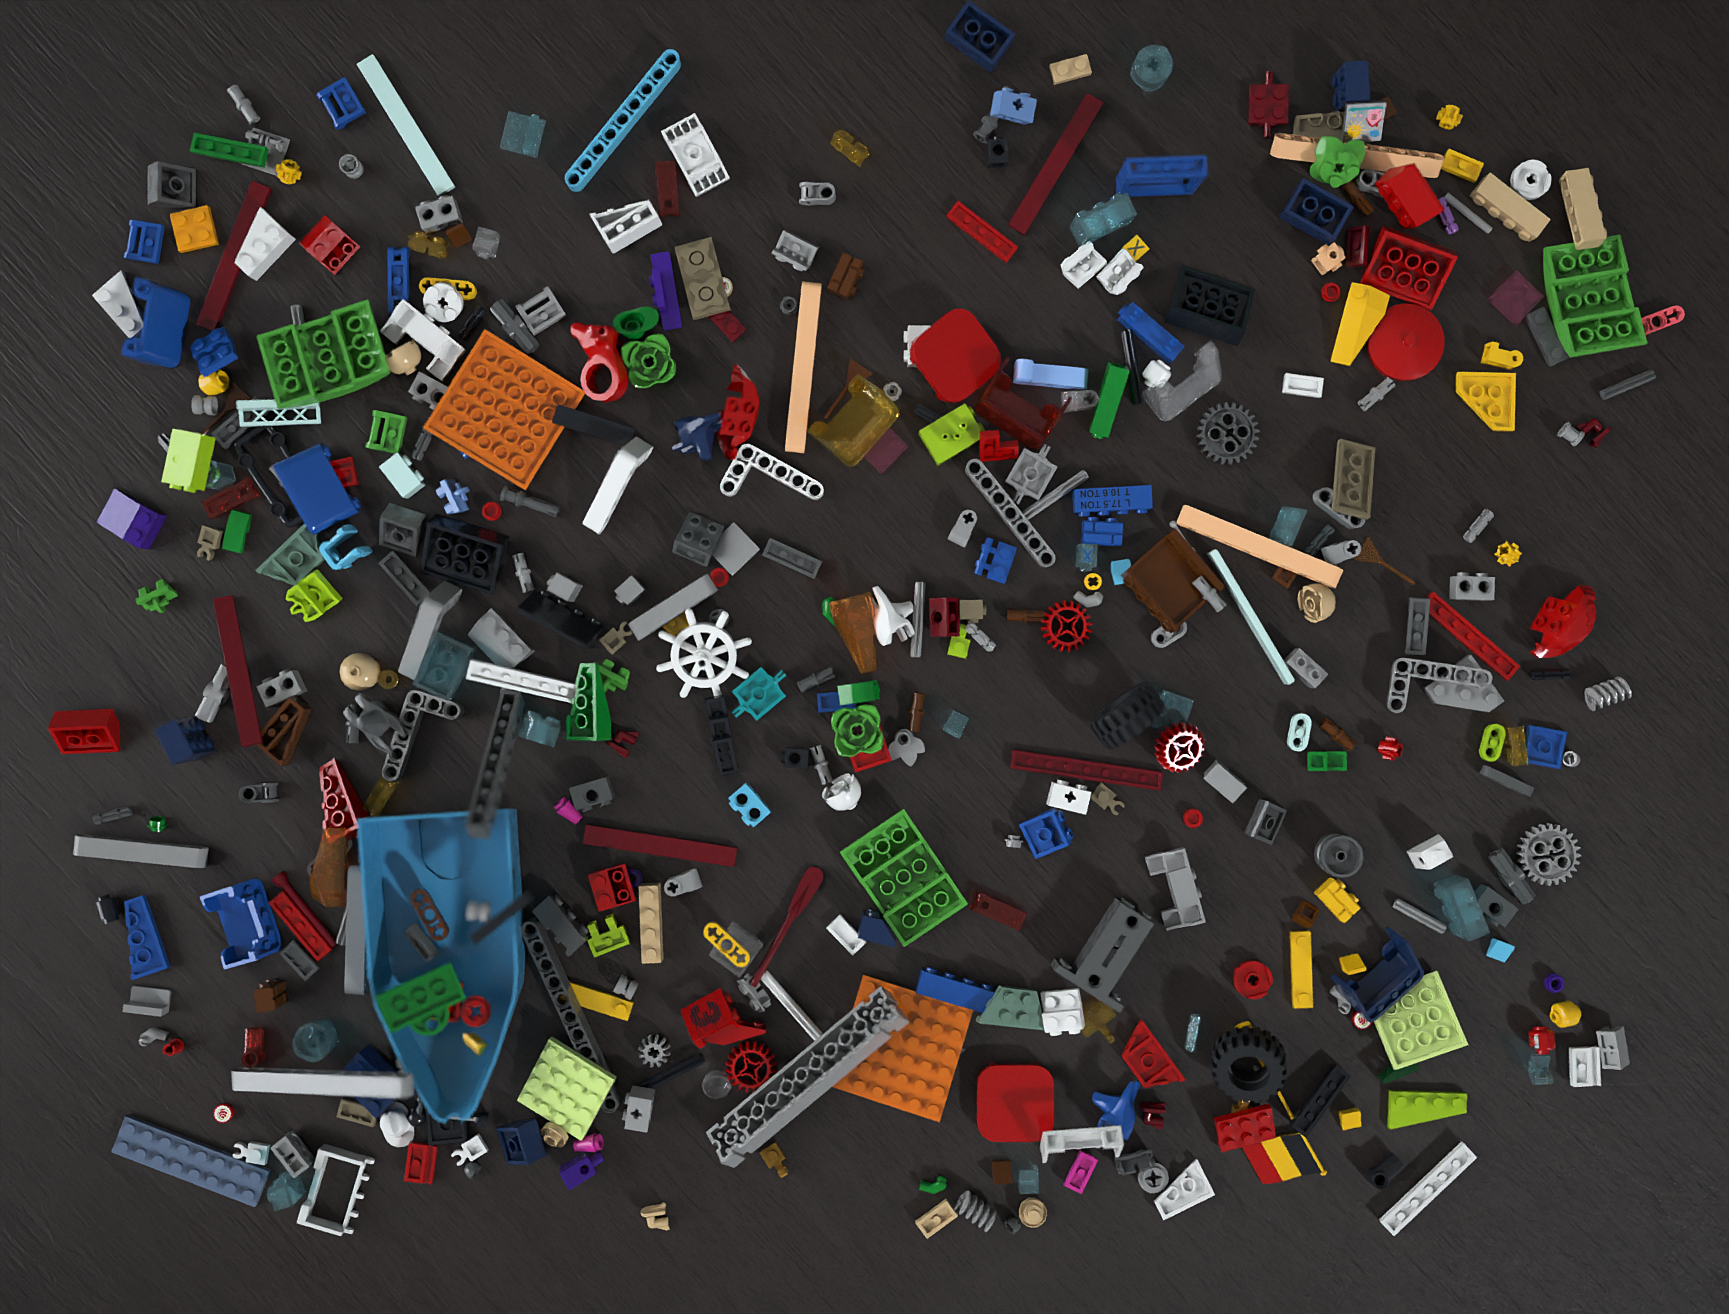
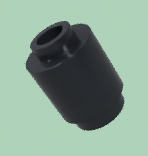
(107, 909)

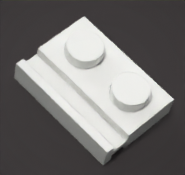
(1584, 1066)

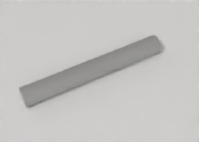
(1468, 213)

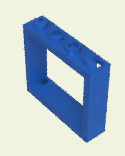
(1161, 176)

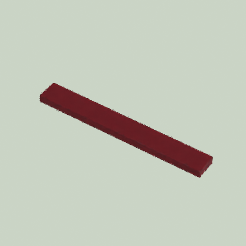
(1055, 164)
(227, 270)
(237, 671)
(1086, 769)
(660, 845)

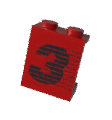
(709, 1016)

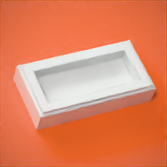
(1302, 385)
(845, 934)

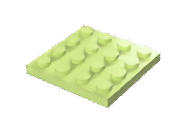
(1420, 1024)
(566, 1088)

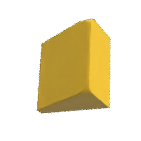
(1352, 964)
(475, 1043)
(1350, 1118)

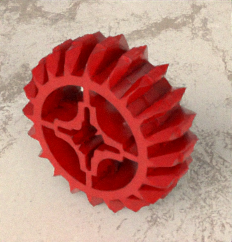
(1060, 619)
(1185, 736)
(758, 1062)

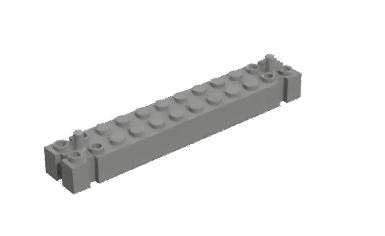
(807, 1077)

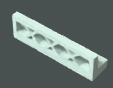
(265, 405)

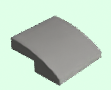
(734, 549)

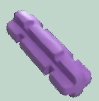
(1447, 218)

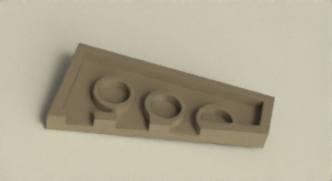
(1320, 125)

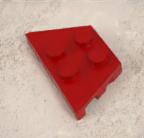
(1149, 1059)

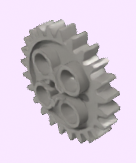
(1545, 836)

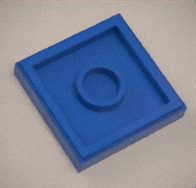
(1545, 746)

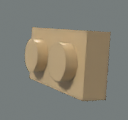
(1070, 69)
(936, 1218)

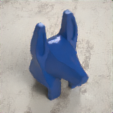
(1118, 1109)

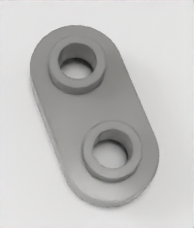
(1168, 637)

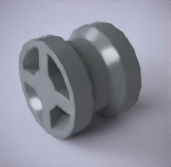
(714, 616)

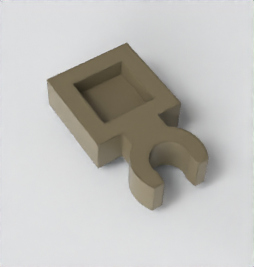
(210, 539)
(615, 639)
(1104, 797)

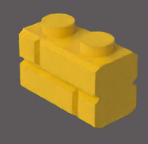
(1337, 899)

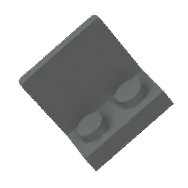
(697, 539)

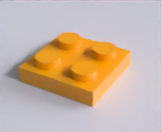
(194, 229)

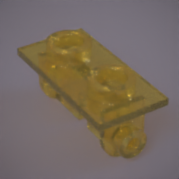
(843, 142)
(421, 241)
(1517, 754)
(379, 796)

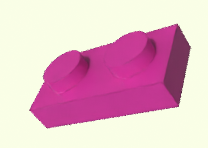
(1080, 1171)

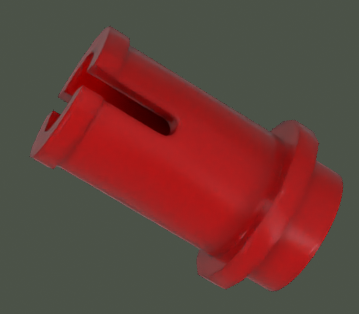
(174, 1047)

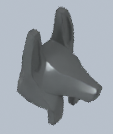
(375, 721)

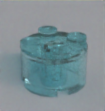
(1157, 58)
(539, 729)
(312, 1050)

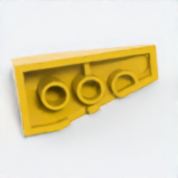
(1360, 317)

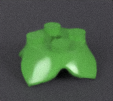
(1332, 151)
(636, 353)
(849, 744)

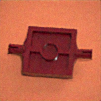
(1268, 104)

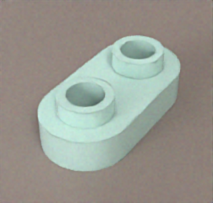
(1301, 732)

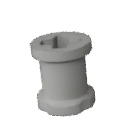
(1571, 434)

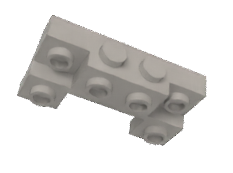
(1182, 888)

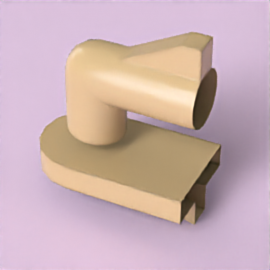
(655, 1210)

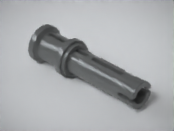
(988, 124)
(520, 499)

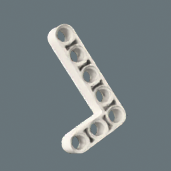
(771, 470)
(615, 482)

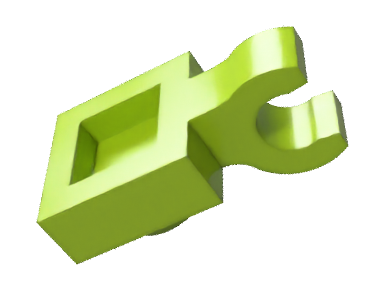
(959, 645)

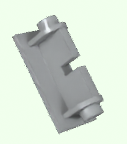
(757, 999)

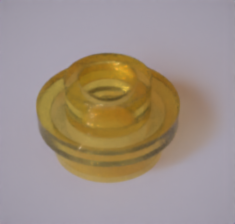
(382, 679)

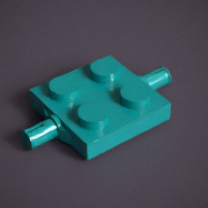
(758, 693)

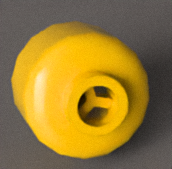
(214, 383)
(1565, 1014)

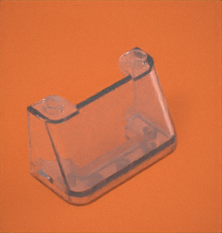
(1170, 401)

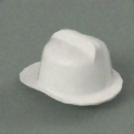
(396, 1126)

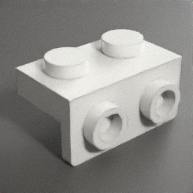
(1083, 264)
(1119, 272)

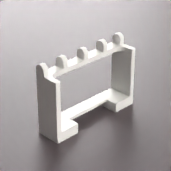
(1081, 1138)
(305, 1217)

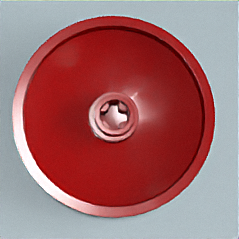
(1406, 343)

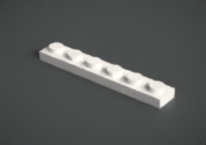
(521, 680)
(1427, 1188)

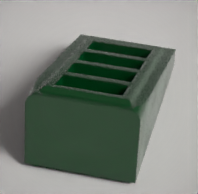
(1390, 1075)

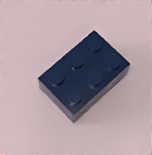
(979, 36)
(1316, 211)
(185, 740)
(370, 1061)

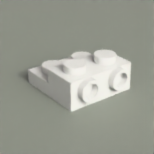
(1062, 1011)

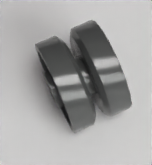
(1349, 853)

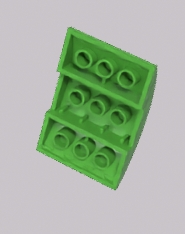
(1591, 298)
(324, 357)
(904, 877)

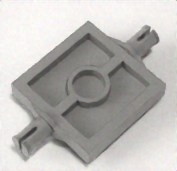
(1031, 474)

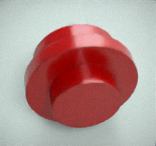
(1330, 292)
(491, 511)
(719, 577)

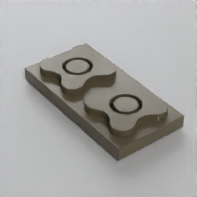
(702, 278)
(1353, 479)

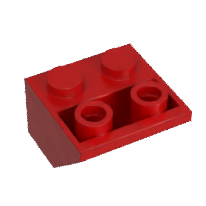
(329, 245)
(611, 887)

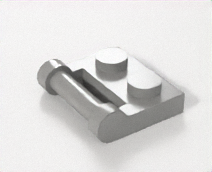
(543, 316)

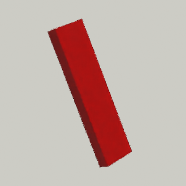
(982, 231)
(300, 925)

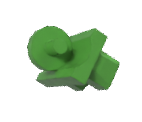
(158, 598)
(609, 678)

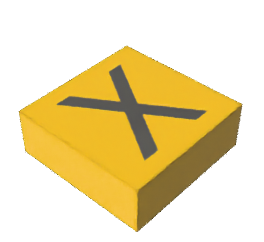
(1136, 248)

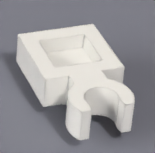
(472, 1149)
(254, 1152)

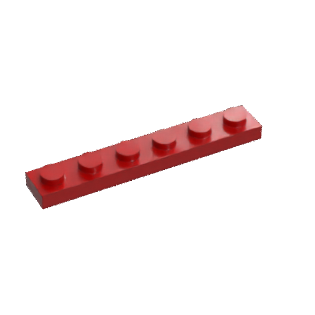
(1471, 637)

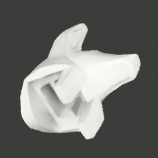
(891, 618)

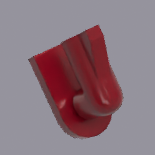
(1597, 426)
(620, 735)
(1149, 1108)

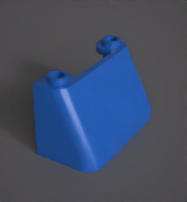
(162, 325)
(316, 488)
(246, 922)

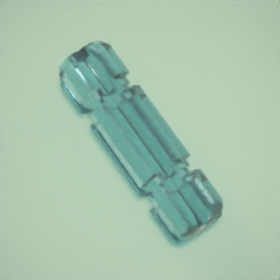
(1193, 1032)

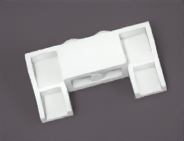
(434, 339)

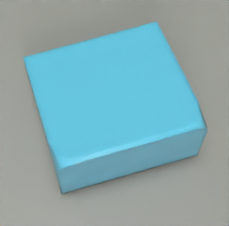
(1118, 568)
(1499, 950)

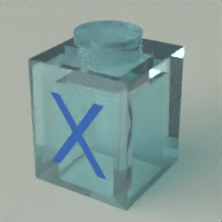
(1086, 557)

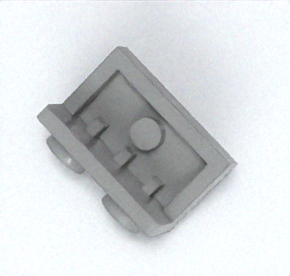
(795, 250)

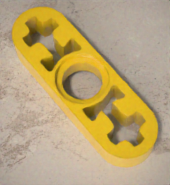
(462, 285)
(740, 950)

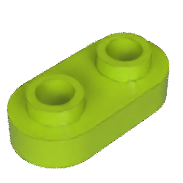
(1495, 742)

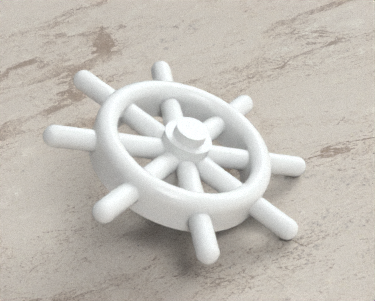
(703, 654)

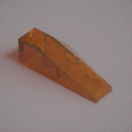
(855, 625)
(330, 869)

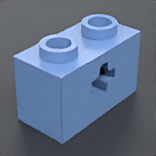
(1013, 106)

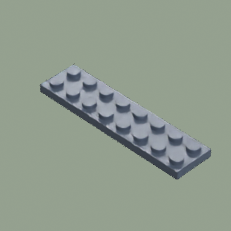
(190, 1160)

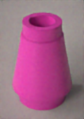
(567, 810)
(590, 1143)

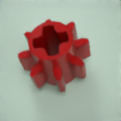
(1390, 748)

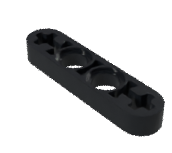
(503, 916)

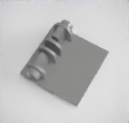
(277, 148)

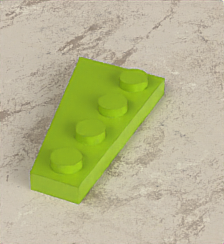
(1417, 1106)

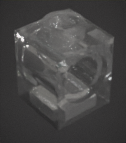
(486, 243)

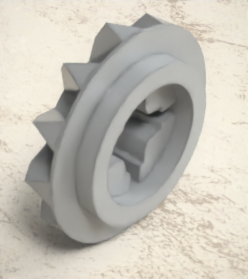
(1160, 1181)

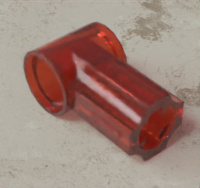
(253, 1044)

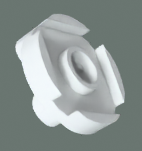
(1540, 176)
(434, 308)

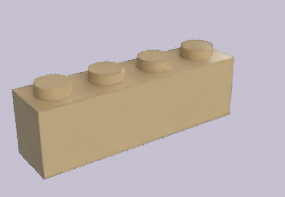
(1509, 207)
(1582, 208)
(651, 922)

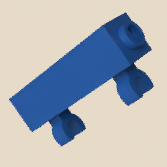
(1150, 332)

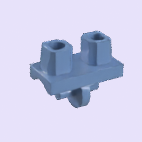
(455, 495)

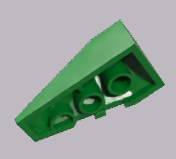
(589, 711)

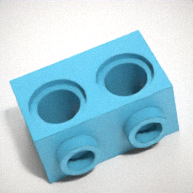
(754, 801)

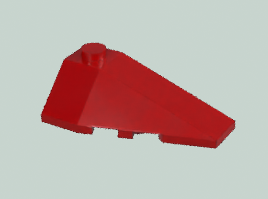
(341, 801)

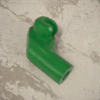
(933, 1187)

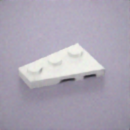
(119, 303)
(1185, 1191)

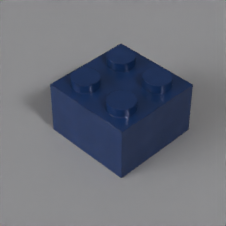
(1351, 84)

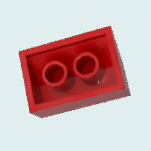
(1408, 195)
(85, 731)

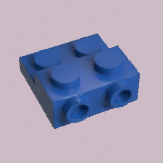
(214, 351)
(1046, 832)

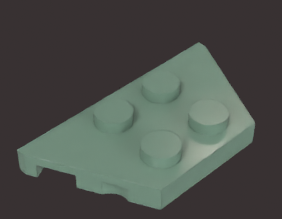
(294, 558)
(1013, 1008)

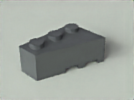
(562, 923)

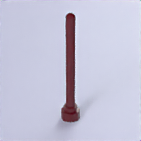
(283, 881)

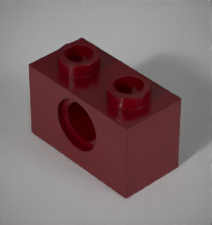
(944, 617)

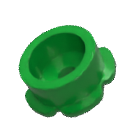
(157, 823)

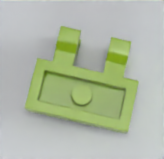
(609, 940)

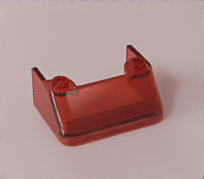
(1015, 414)

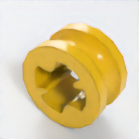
(1093, 587)

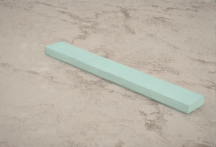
(406, 125)
(1250, 617)

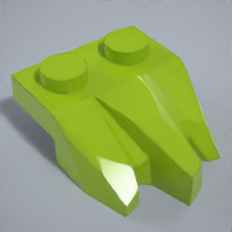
(312, 596)

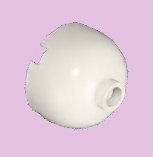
(844, 793)

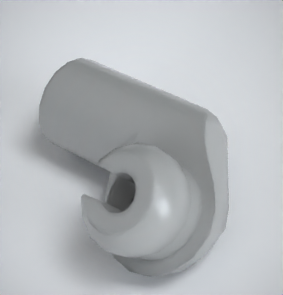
(1088, 601)
(1343, 1004)

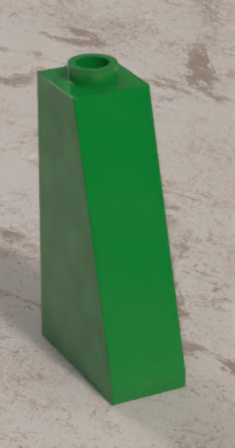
(1109, 398)

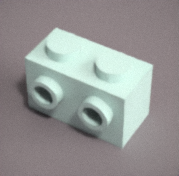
(402, 475)

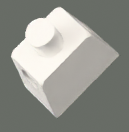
(1432, 851)

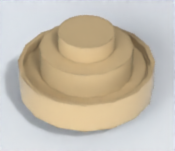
(554, 1135)
(1032, 1212)

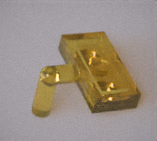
(1096, 1019)

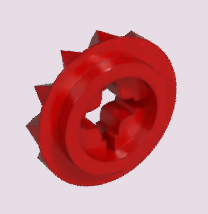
(476, 1020)

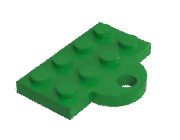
(421, 1000)

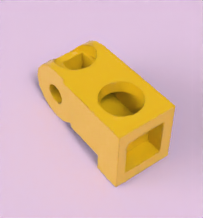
(1501, 358)

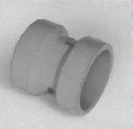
(350, 162)
(204, 405)
(479, 911)
(622, 984)

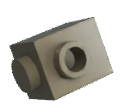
(971, 610)

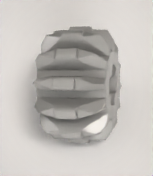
(651, 1056)

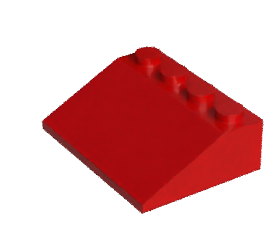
(1408, 267)

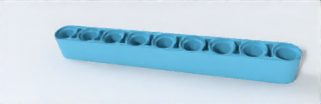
(623, 111)

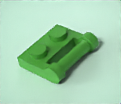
(392, 432)

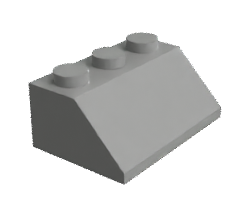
(500, 640)

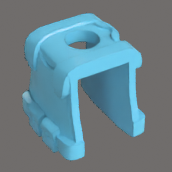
(332, 556)

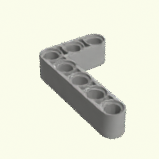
(426, 626)
(1431, 674)
(412, 728)

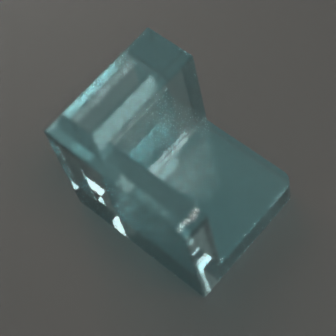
(220, 476)
(955, 724)
(1538, 1069)
(1028, 1180)

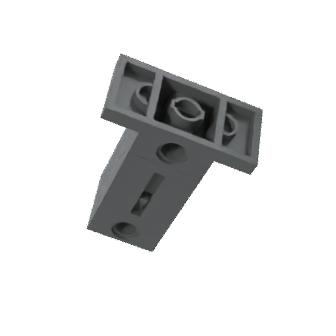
(1107, 952)

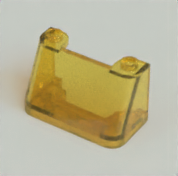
(857, 423)

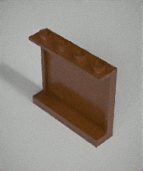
(1165, 580)

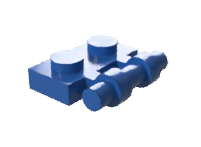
(1000, 563)

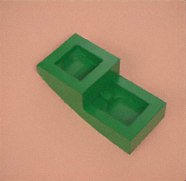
(236, 530)
(1327, 760)

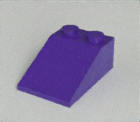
(131, 519)

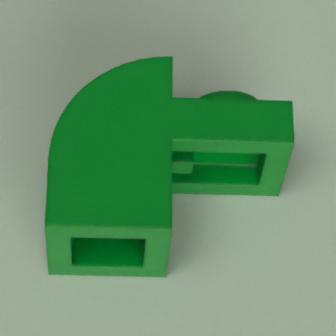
(858, 692)

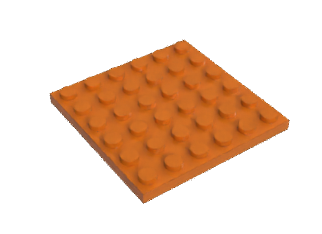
(503, 409)
(918, 1061)

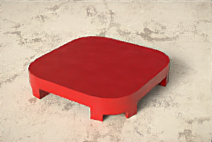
(955, 355)
(1015, 1102)

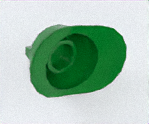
(635, 322)

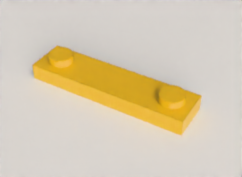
(1301, 969)
(601, 1001)

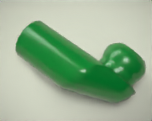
(826, 609)

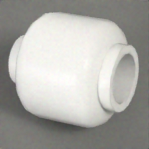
(1156, 371)

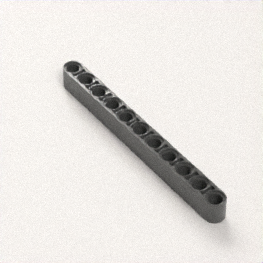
(571, 1005)

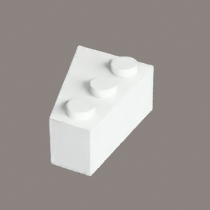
(626, 224)
(263, 245)

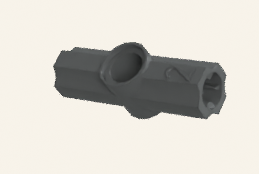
(514, 326)
(1511, 876)

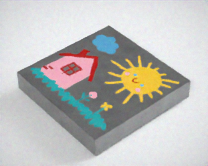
(1363, 121)

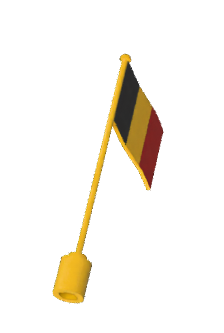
(1283, 1156)

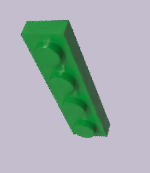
(229, 150)

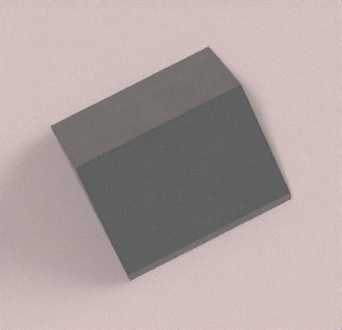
(1265, 821)

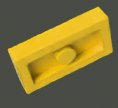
(1461, 165)

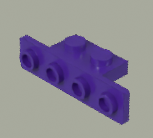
(665, 289)

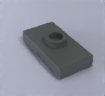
(421, 942)
(300, 959)

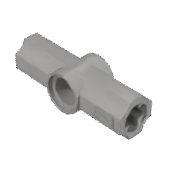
(214, 695)

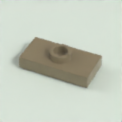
(355, 1112)

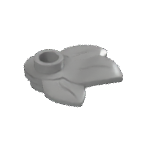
(906, 750)

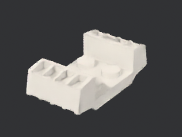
(695, 155)

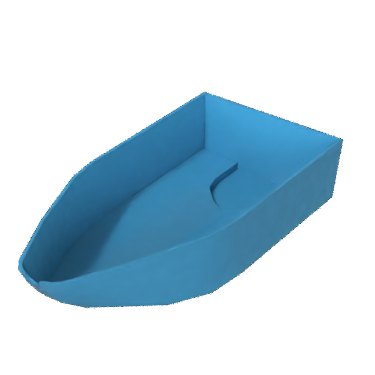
(454, 868)

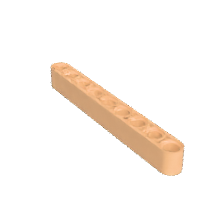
(1376, 157)
(803, 367)
(1259, 546)

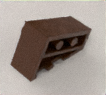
(284, 730)

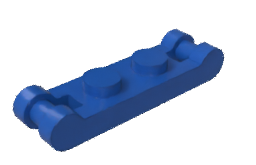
(397, 276)

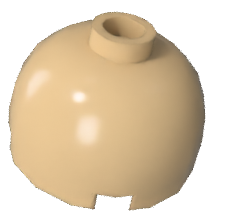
(404, 358)
(1316, 601)
(359, 671)

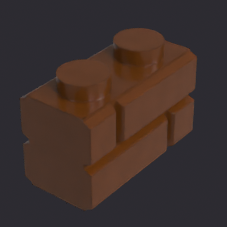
(845, 276)
(270, 995)

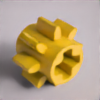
(1449, 117)
(288, 171)
(1508, 553)

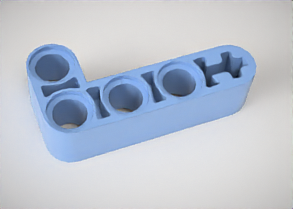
(1029, 373)

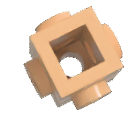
(1328, 258)

